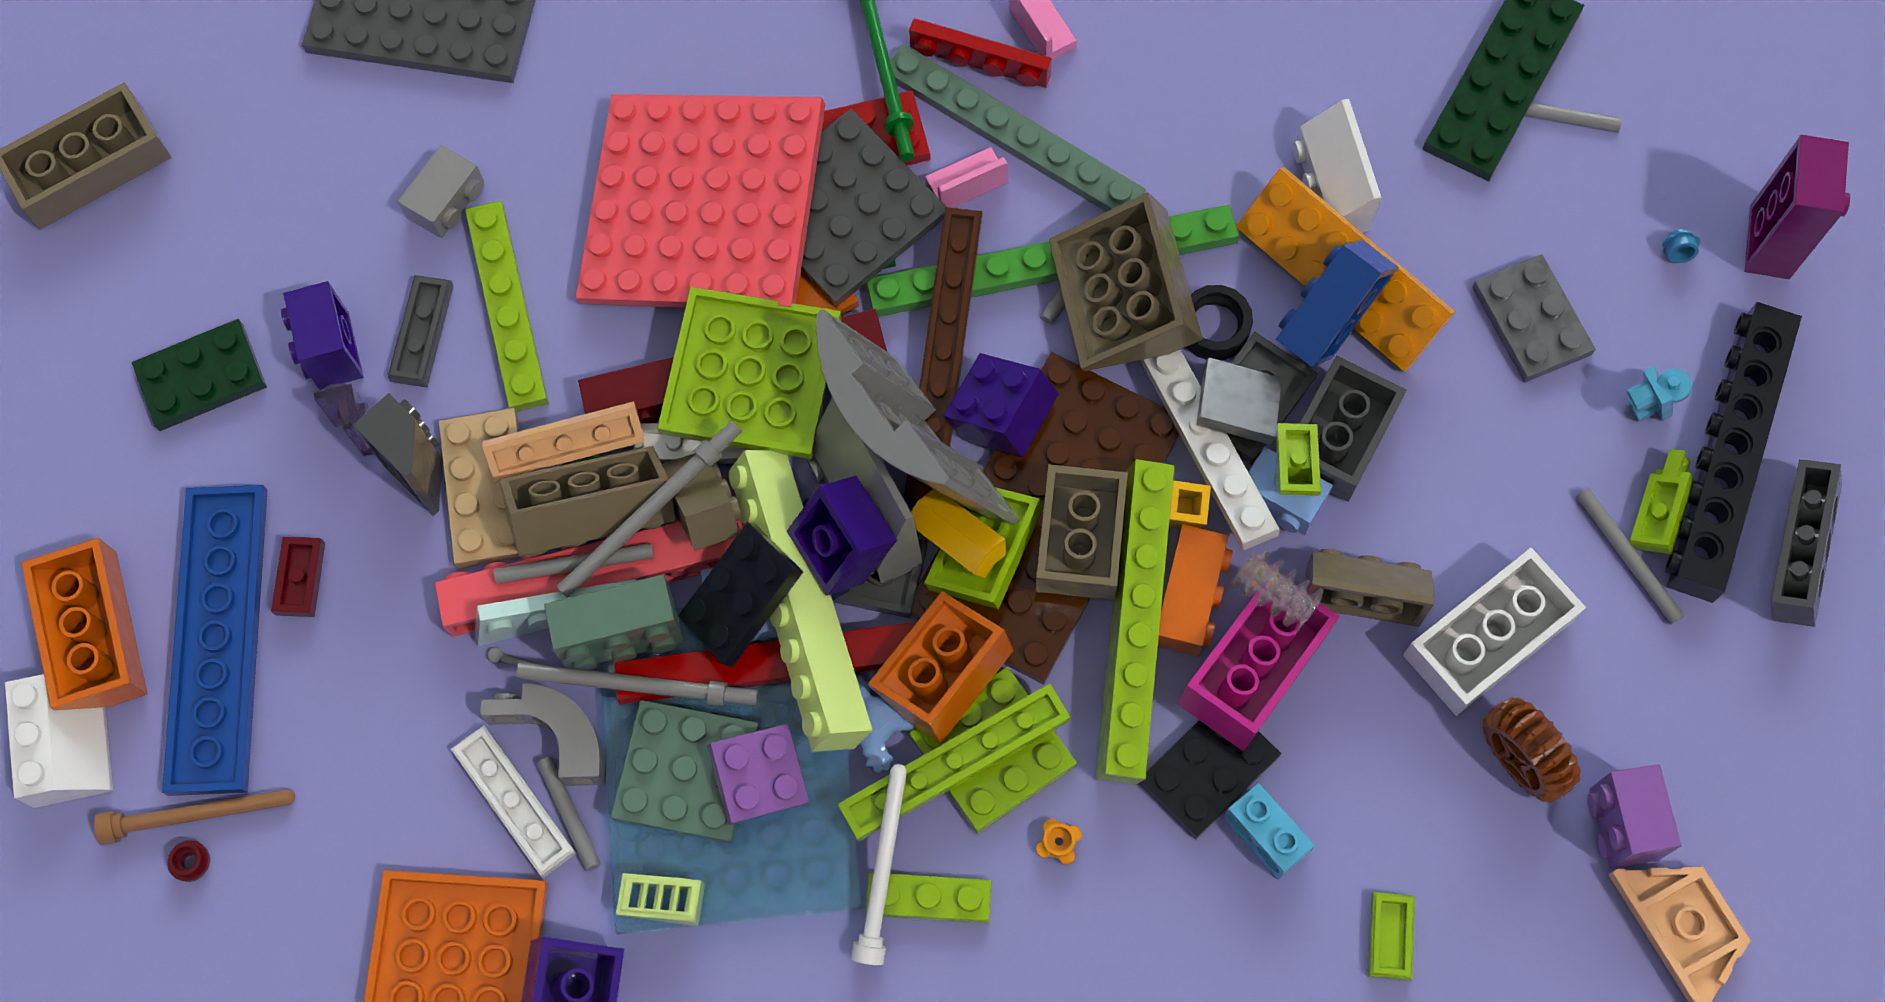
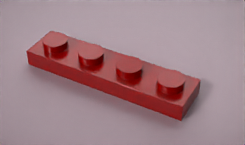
(981, 53)

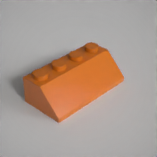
(84, 627)

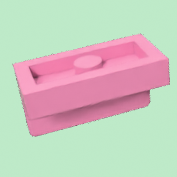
(1043, 26)
(968, 178)

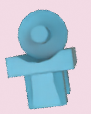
(1659, 394)

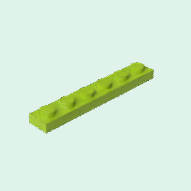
(506, 306)
(960, 759)

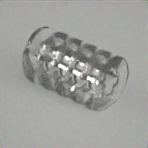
(1278, 589)

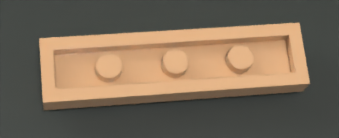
(563, 441)

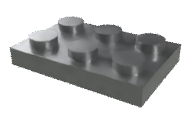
(1533, 318)

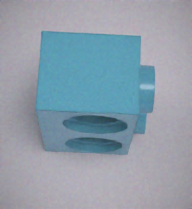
(1268, 831)

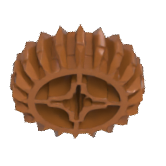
(1531, 749)

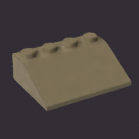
(1125, 286)

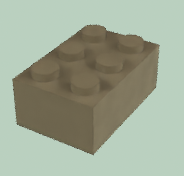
(1081, 532)

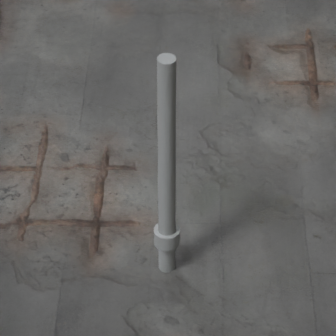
(706, 454)
(715, 692)

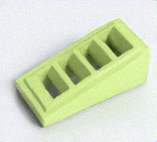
(693, 901)

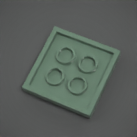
(670, 774)

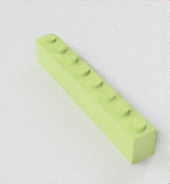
(806, 618)

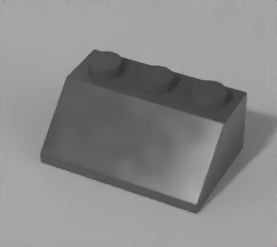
(404, 448)

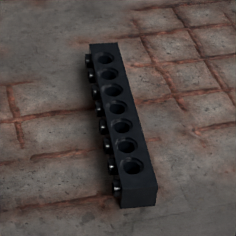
(1776, 333)

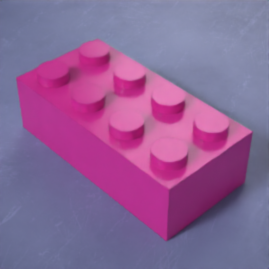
(1252, 670)

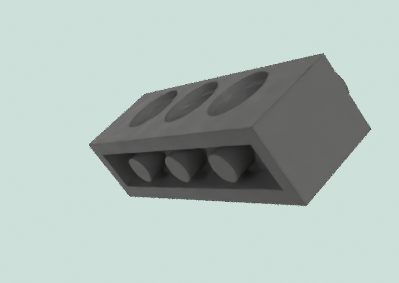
(1806, 543)

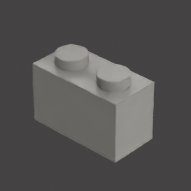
(441, 192)

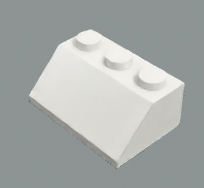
(1338, 164)
(55, 751)

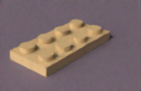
(474, 500)

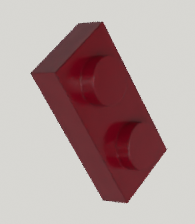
(298, 576)

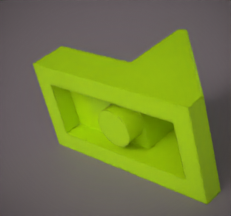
(1297, 459)

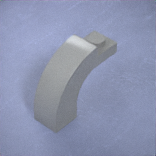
(579, 743)

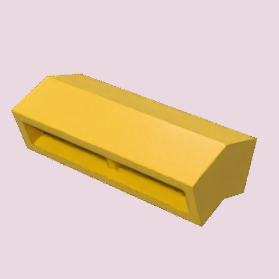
(958, 533)

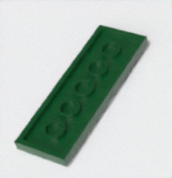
(1501, 83)

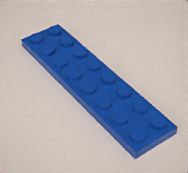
(215, 641)

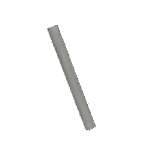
(1630, 556)
(569, 563)

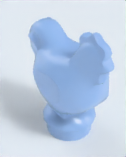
(885, 723)

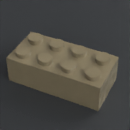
(81, 156)
(582, 500)

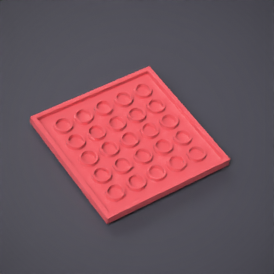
(701, 198)

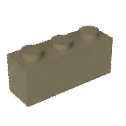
(705, 506)

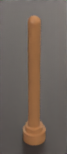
(112, 827)

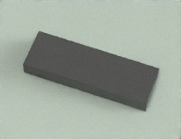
(420, 331)

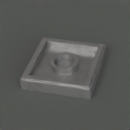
(1239, 401)

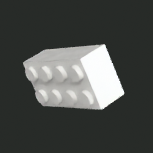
(1493, 631)

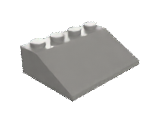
(843, 454)

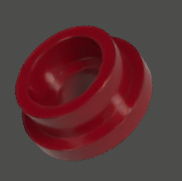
(180, 853)

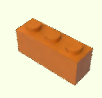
(1193, 590)

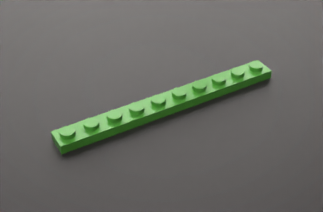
(1035, 264)

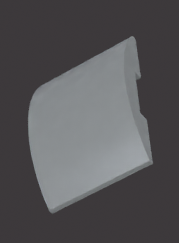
(890, 418)

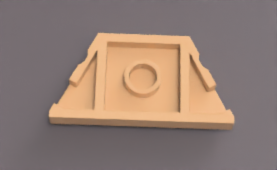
(1685, 925)

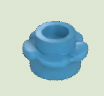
(1681, 245)

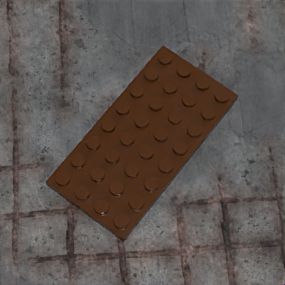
(1087, 427)

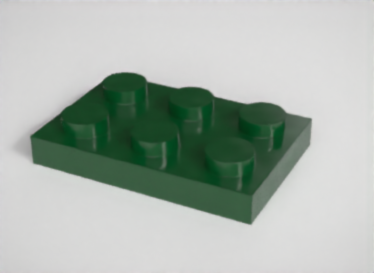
(199, 375)

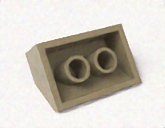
(1371, 588)

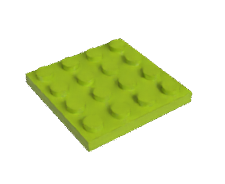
(749, 366)

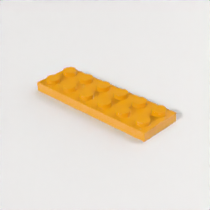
(1300, 233)

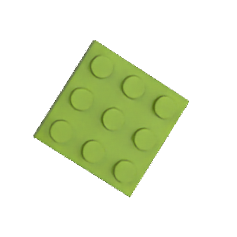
(1013, 779)

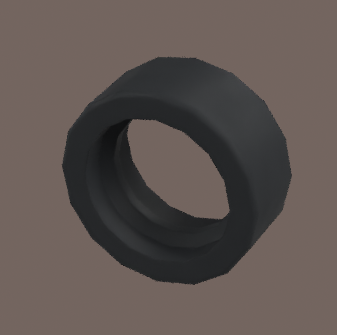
(1235, 303)

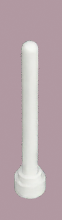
(870, 947)

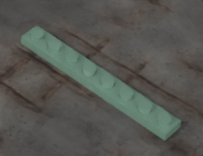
(1012, 131)

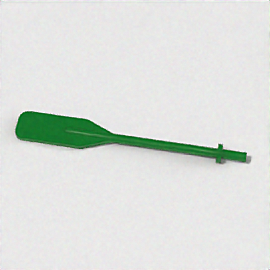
(898, 122)

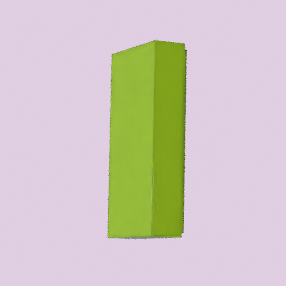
(1391, 936)

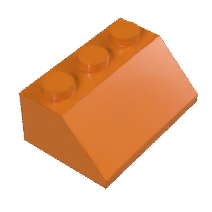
(942, 666)

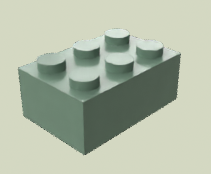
(614, 623)

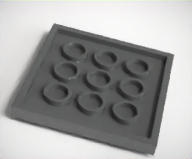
(861, 209)

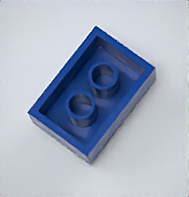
(1335, 302)

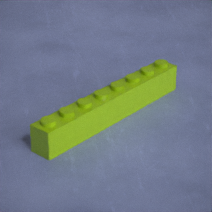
(1135, 625)

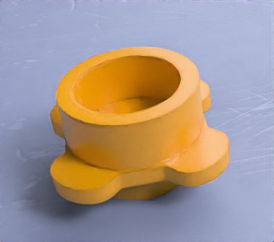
(1055, 830)

